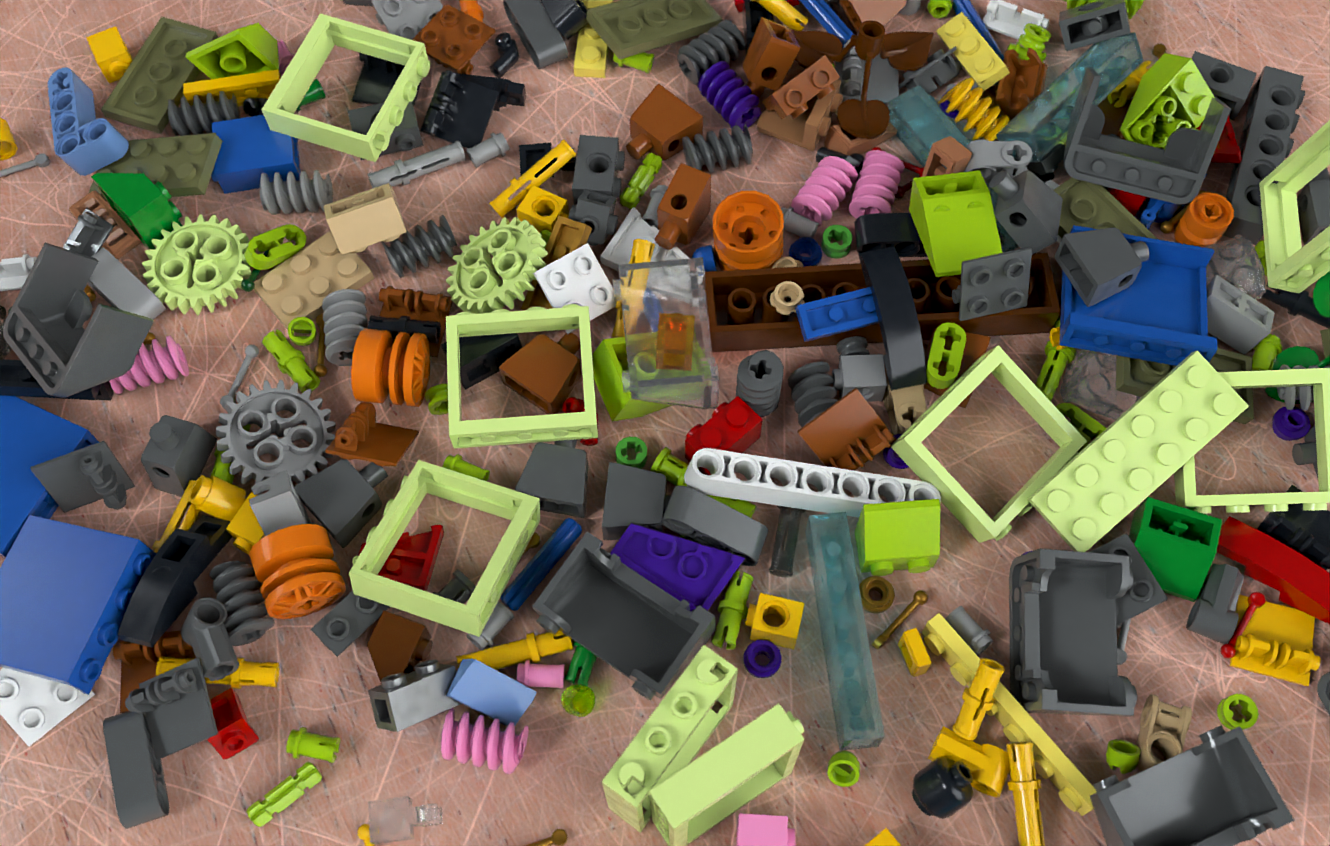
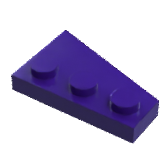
(677, 564)

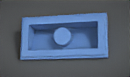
(490, 692)

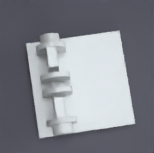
(578, 281)
(35, 703)

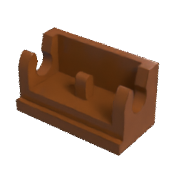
(1022, 83)

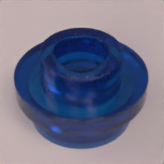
(808, 246)

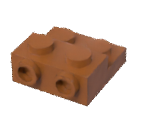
(793, 95)

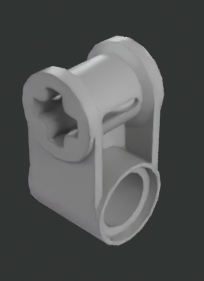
(996, 156)

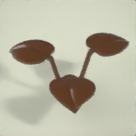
(904, 52)

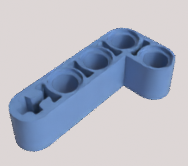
(77, 135)

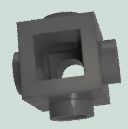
(597, 212)

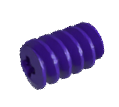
(729, 95)

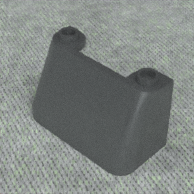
(623, 618)
(1068, 633)
(1194, 799)

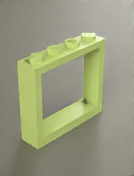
(307, 63)
(1287, 262)
(523, 428)
(465, 490)
(952, 494)
(1237, 503)
(671, 736)
(726, 777)

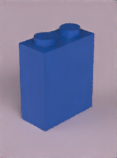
(251, 150)

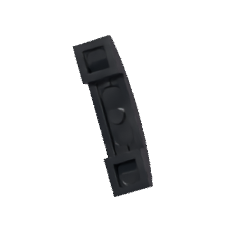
(896, 317)

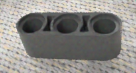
(536, 31)
(714, 524)
(134, 771)

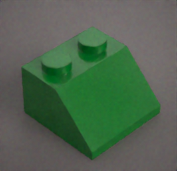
(139, 204)

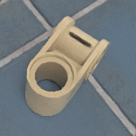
(904, 406)
(1163, 728)

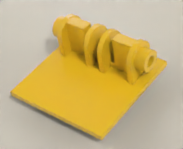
(1276, 643)

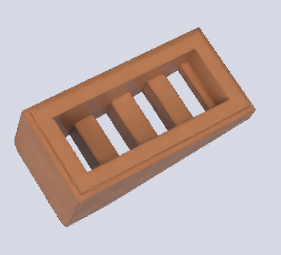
(841, 141)
(950, 154)
(98, 205)

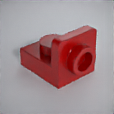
(232, 725)

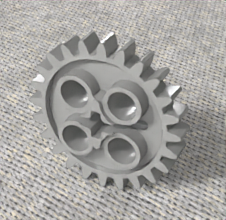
(262, 410)

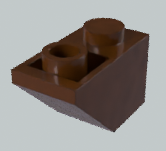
(398, 645)

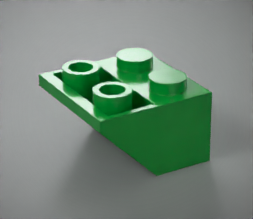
(1175, 545)

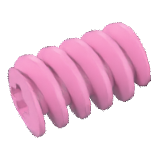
(876, 184)
(825, 189)
(153, 366)
(482, 742)

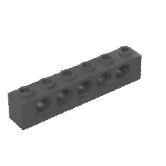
(1262, 146)

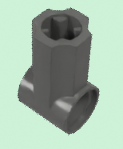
(1214, 611)
(209, 638)

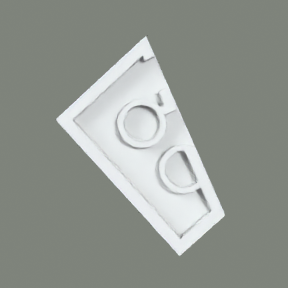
(632, 228)

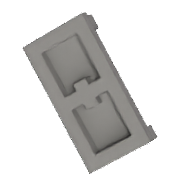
(1236, 316)
(278, 506)

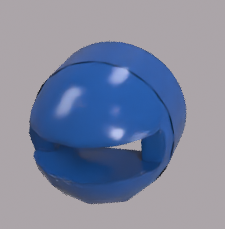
(708, 257)

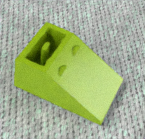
(1166, 99)
(954, 219)

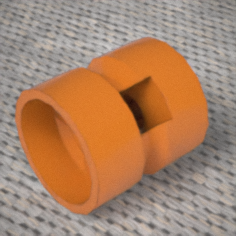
(1204, 220)

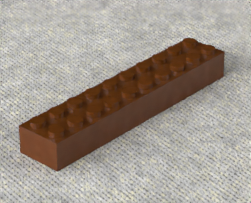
(745, 319)

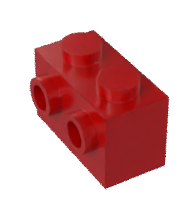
(731, 429)

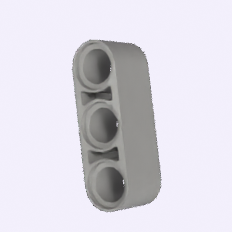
(122, 288)

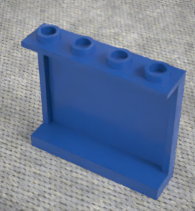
(1154, 318)
(27, 439)
(66, 599)

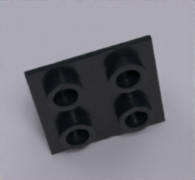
(377, 80)
(459, 110)
(1301, 530)

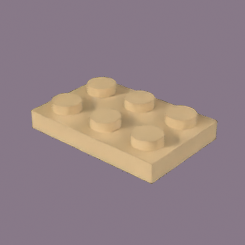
(306, 278)

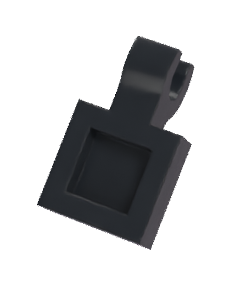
(531, 153)

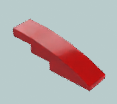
(1279, 567)

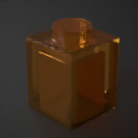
(675, 341)

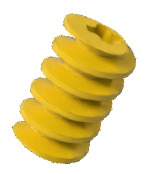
(975, 110)

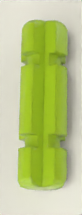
(641, 180)
(284, 794)

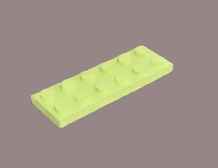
(1137, 452)

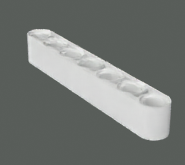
(794, 478)

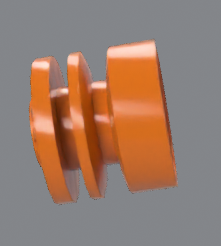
(745, 220)
(390, 367)
(297, 571)

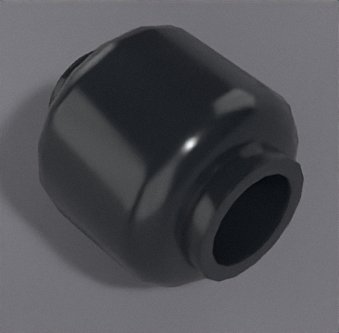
(942, 787)

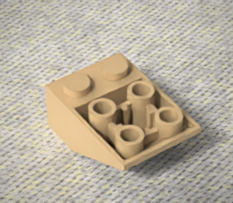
(365, 219)

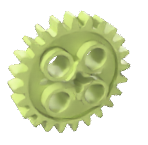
(516, 256)
(196, 258)

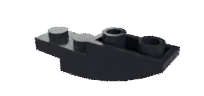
(170, 580)

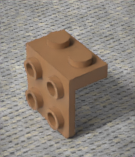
(808, 126)

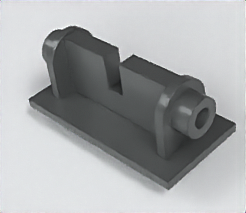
(939, 66)
(88, 234)
(347, 622)

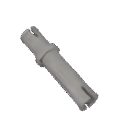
(415, 167)

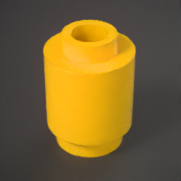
(217, 497)

